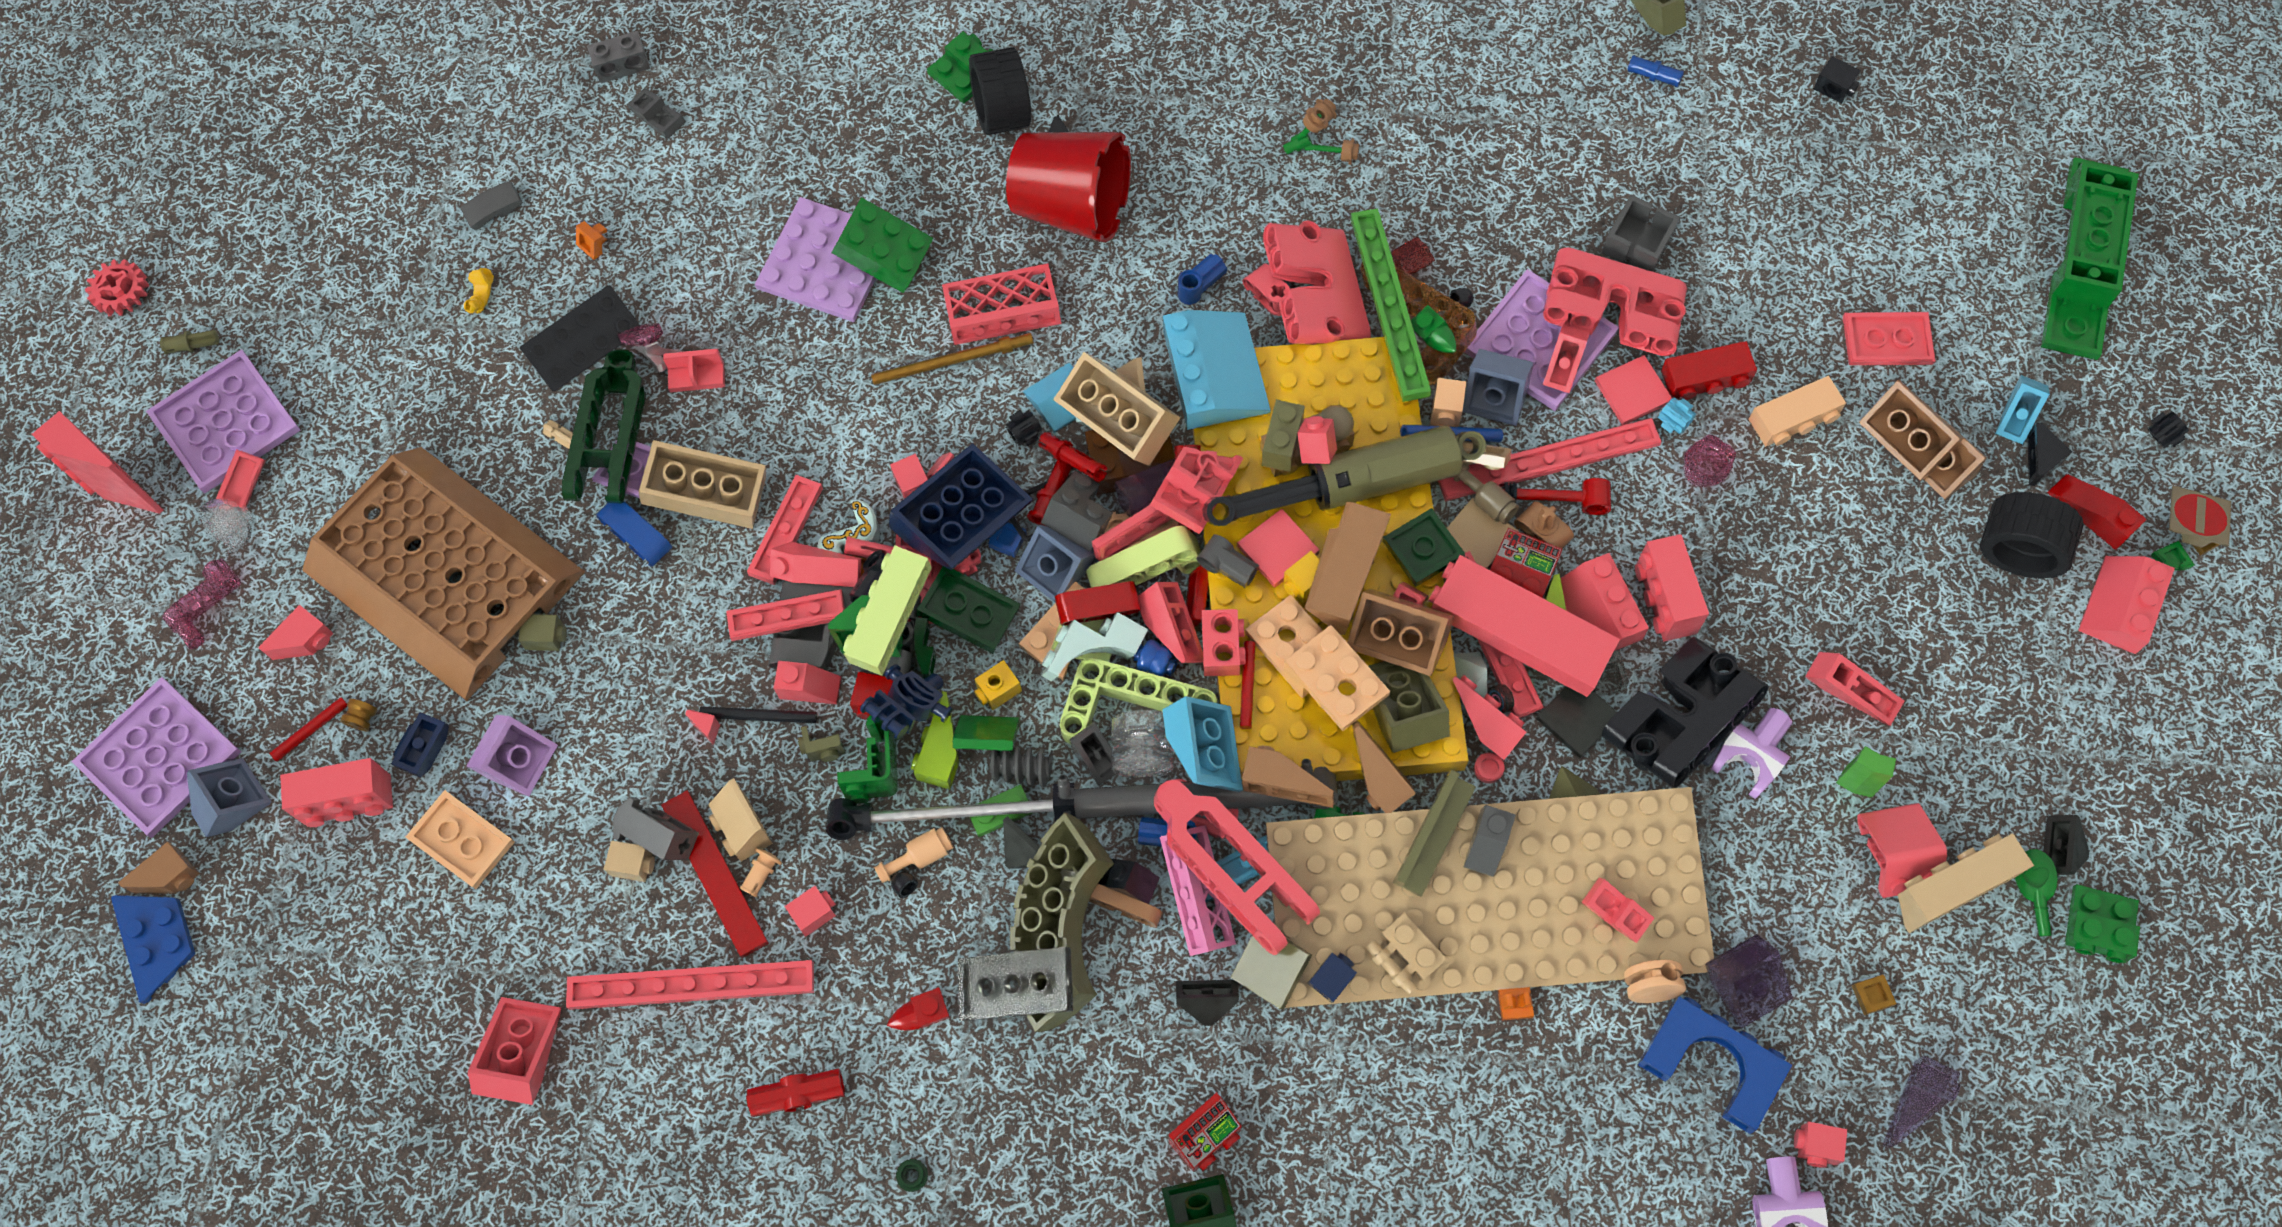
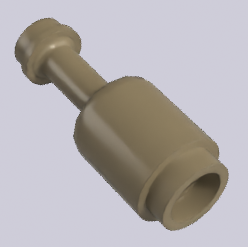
(1489, 497)

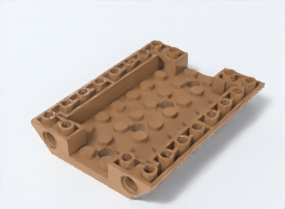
(410, 592)

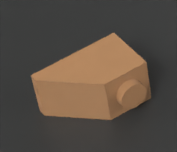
(161, 873)

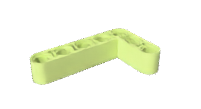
(1129, 692)

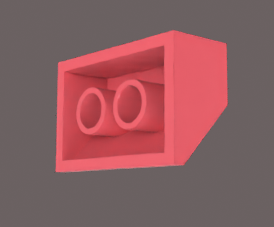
(1603, 599)
(2126, 601)

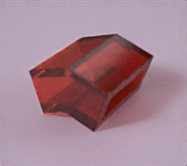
(1412, 256)

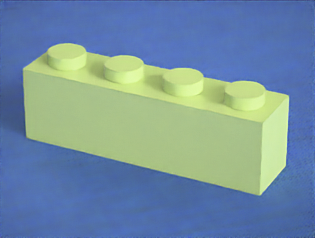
(887, 610)

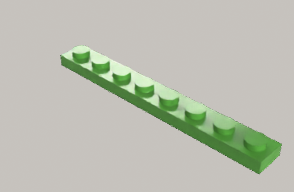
(1390, 305)

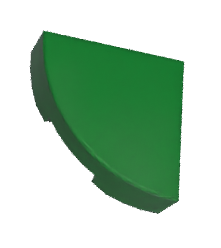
(2174, 556)

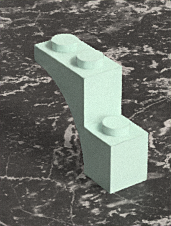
(1118, 637)

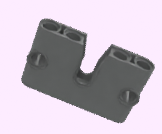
(816, 644)

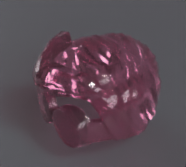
(1707, 463)

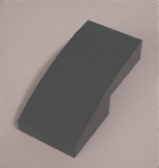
(655, 113)
(495, 201)

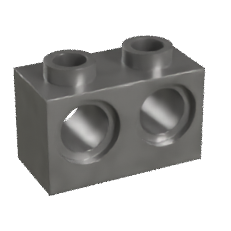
(618, 57)

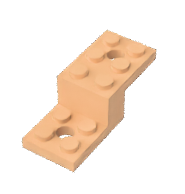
(1317, 662)

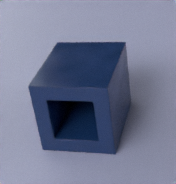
(1333, 976)

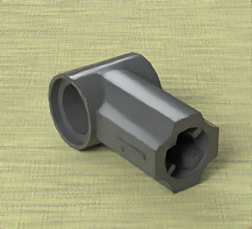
(1221, 557)

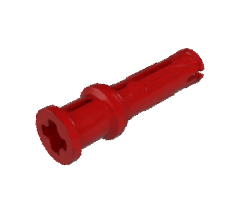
(1055, 481)

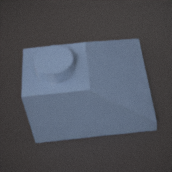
(1053, 562)
(224, 796)

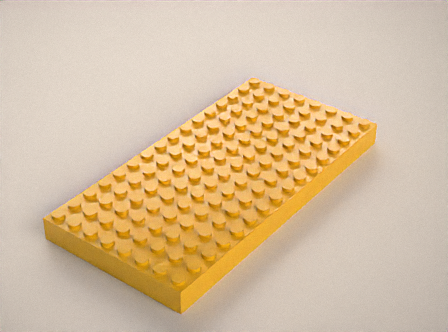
(1363, 381)

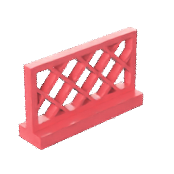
(1004, 319)

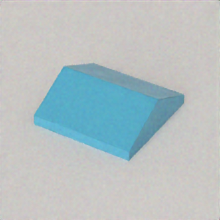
(1042, 396)

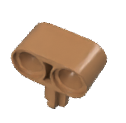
(1544, 525)

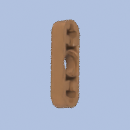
(1127, 905)

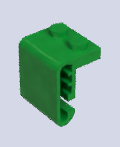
(881, 772)

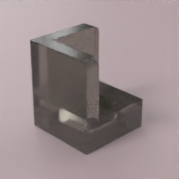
(1614, 677)

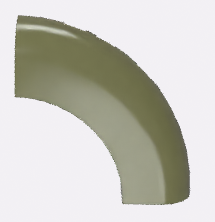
(1054, 904)

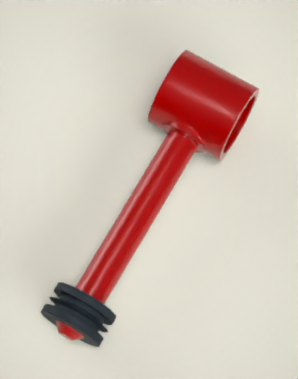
(1594, 495)

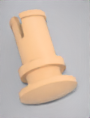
(759, 872)

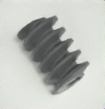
(1021, 766)

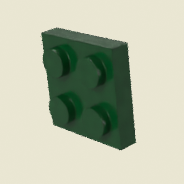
(1423, 547)

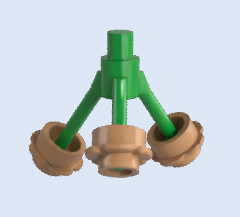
(1314, 121)

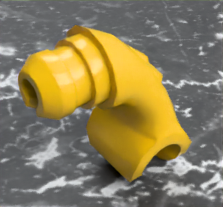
(482, 282)

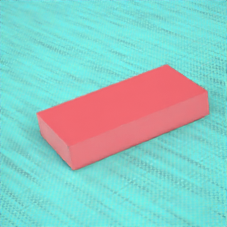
(241, 478)

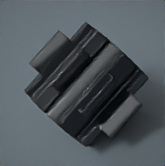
(1023, 428)
(2168, 429)

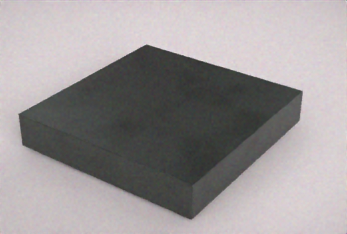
(1576, 719)

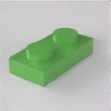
(987, 824)

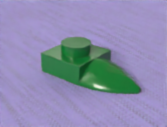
(1434, 330)

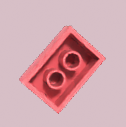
(1671, 588)
(336, 792)

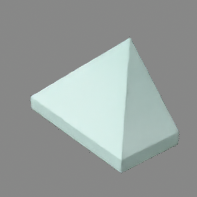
(1473, 668)

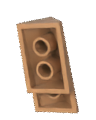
(1923, 440)
(1346, 565)

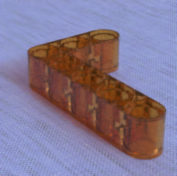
(1454, 315)

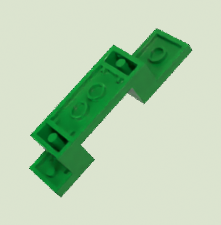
(2094, 257)

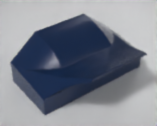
(420, 745)

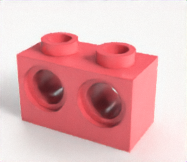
(1217, 642)

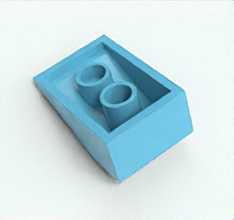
(1204, 742)

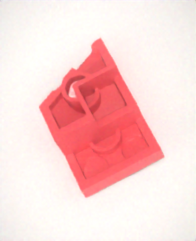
(1191, 483)

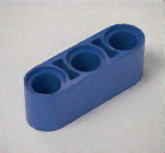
(634, 530)

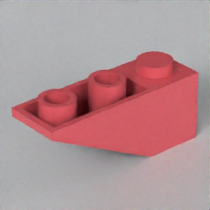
(1493, 727)

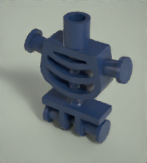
(907, 701)

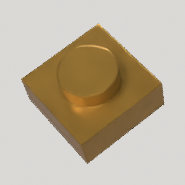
(1874, 994)

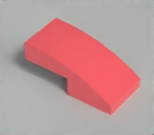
(1618, 910)

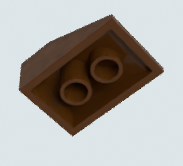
(1117, 462)

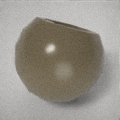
(1342, 420)

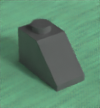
(1489, 840)

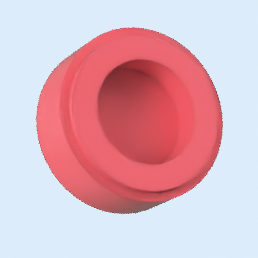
(1489, 767)

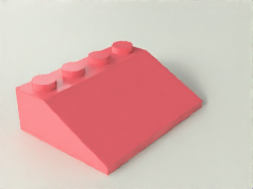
(89, 464)

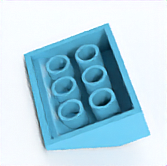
(1214, 367)

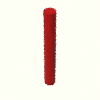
(1247, 686)
(308, 729)

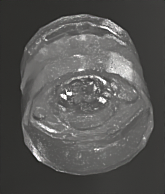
(1141, 744)

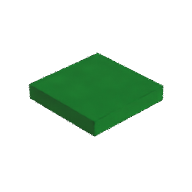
(986, 732)

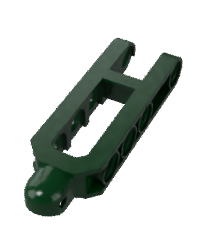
(615, 376)

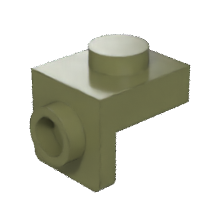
(826, 748)

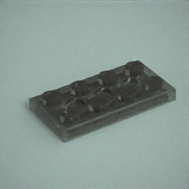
(1028, 999)

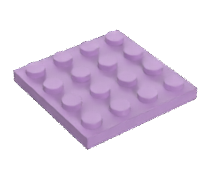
(805, 268)
(1521, 332)
(222, 413)
(147, 755)

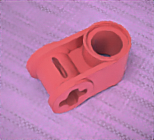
(1266, 288)

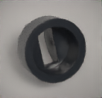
(1463, 295)
(903, 884)

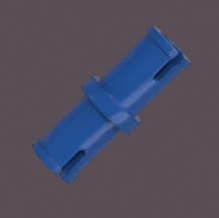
(1655, 71)

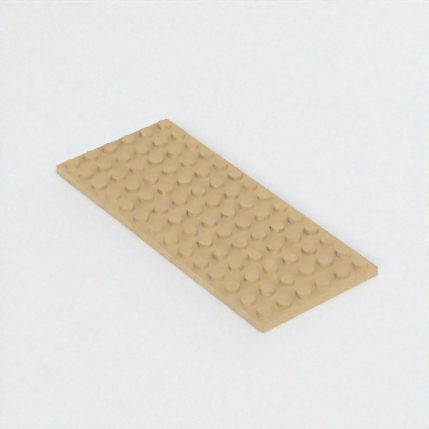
(1508, 927)

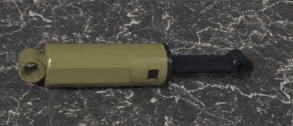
(1361, 474)

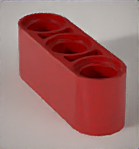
(1097, 602)

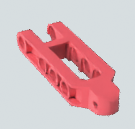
(1177, 808)

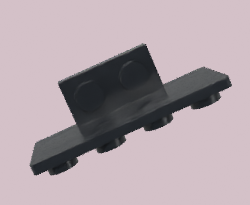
(579, 338)

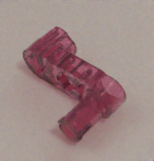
(218, 584)

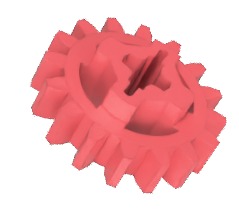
(117, 287)

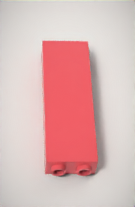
(1524, 625)

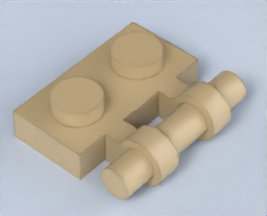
(1412, 946)

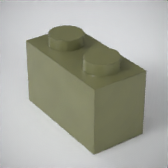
(1282, 435)

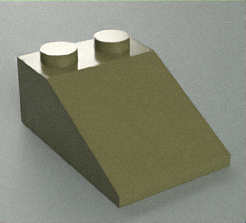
(1413, 709)

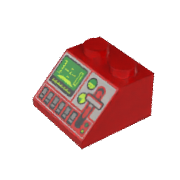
(1526, 561)
(1205, 1134)

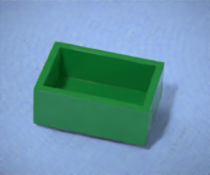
(882, 245)

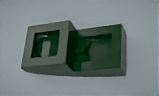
(925, 655)

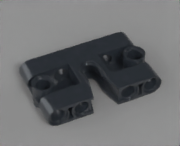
(1680, 739)

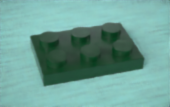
(968, 609)

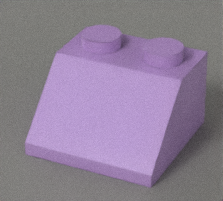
(512, 754)

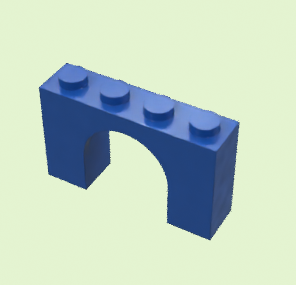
(1760, 1069)

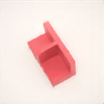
(694, 370)

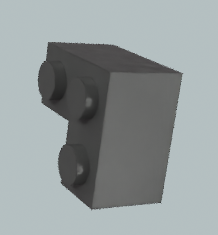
(1075, 513)

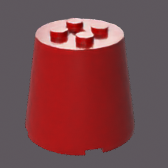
(1070, 180)

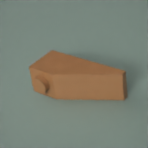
(1277, 776)
(1382, 778)

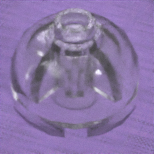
(226, 523)

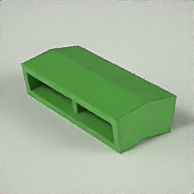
(1867, 773)

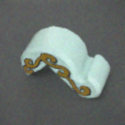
(865, 530)

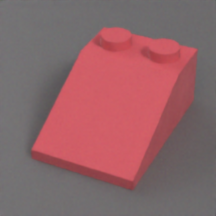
(514, 1051)

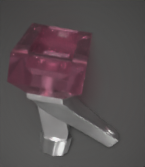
(644, 339)

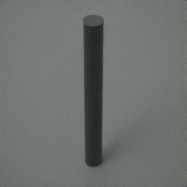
(761, 714)

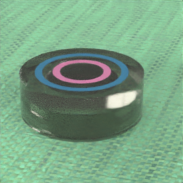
(1503, 695)

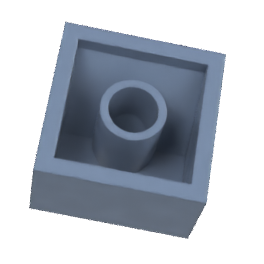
(1497, 386)

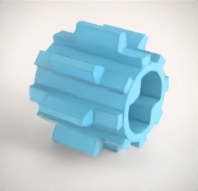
(1676, 415)

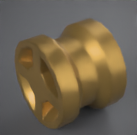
(358, 715)

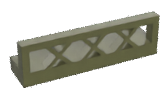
(1434, 834)

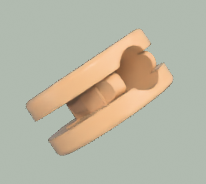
(1654, 981)

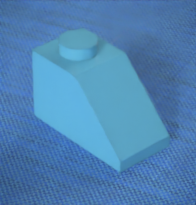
(2022, 409)

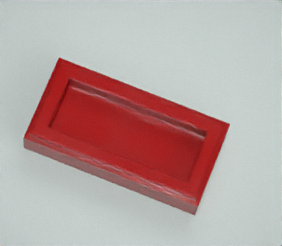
(1197, 594)

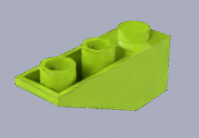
(938, 759)

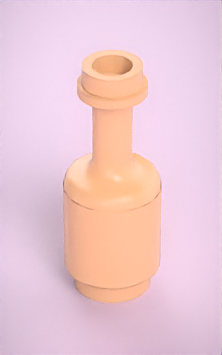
(920, 852)

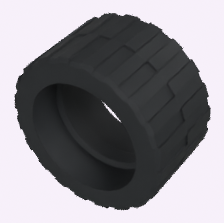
(1000, 91)
(2031, 535)

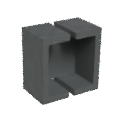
(1637, 241)

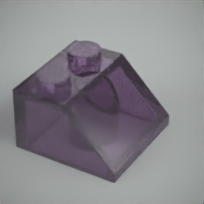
(1750, 980)

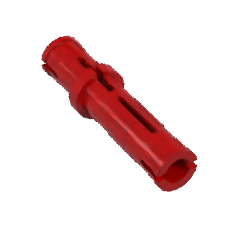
(1064, 451)

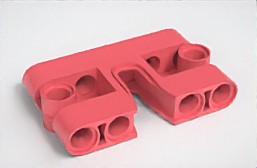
(1322, 258)
(1647, 300)

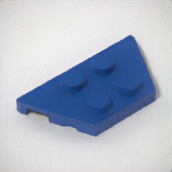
(153, 939)

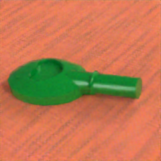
(2039, 886)

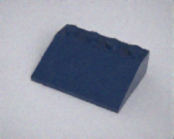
(958, 508)

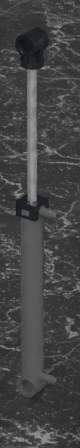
(846, 817)

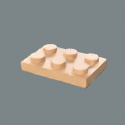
(460, 839)

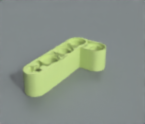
(1148, 559)

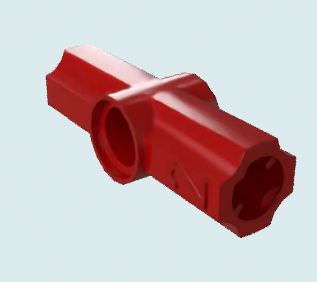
(795, 1092)

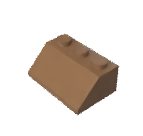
(1400, 631)

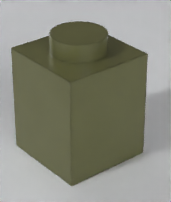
(542, 633)

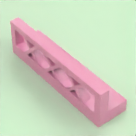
(1191, 904)

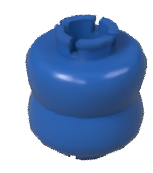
(1155, 659)

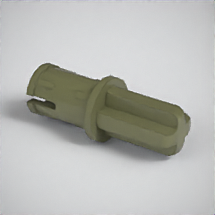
(188, 341)

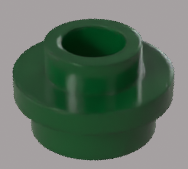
(904, 1168)

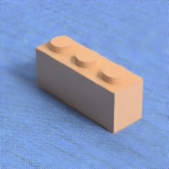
(1797, 412)

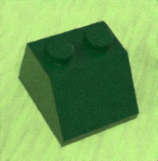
(1199, 1203)

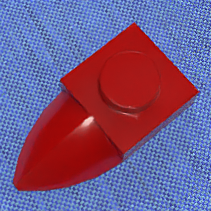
(920, 1011)

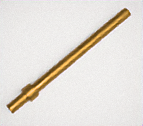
(1004, 345)

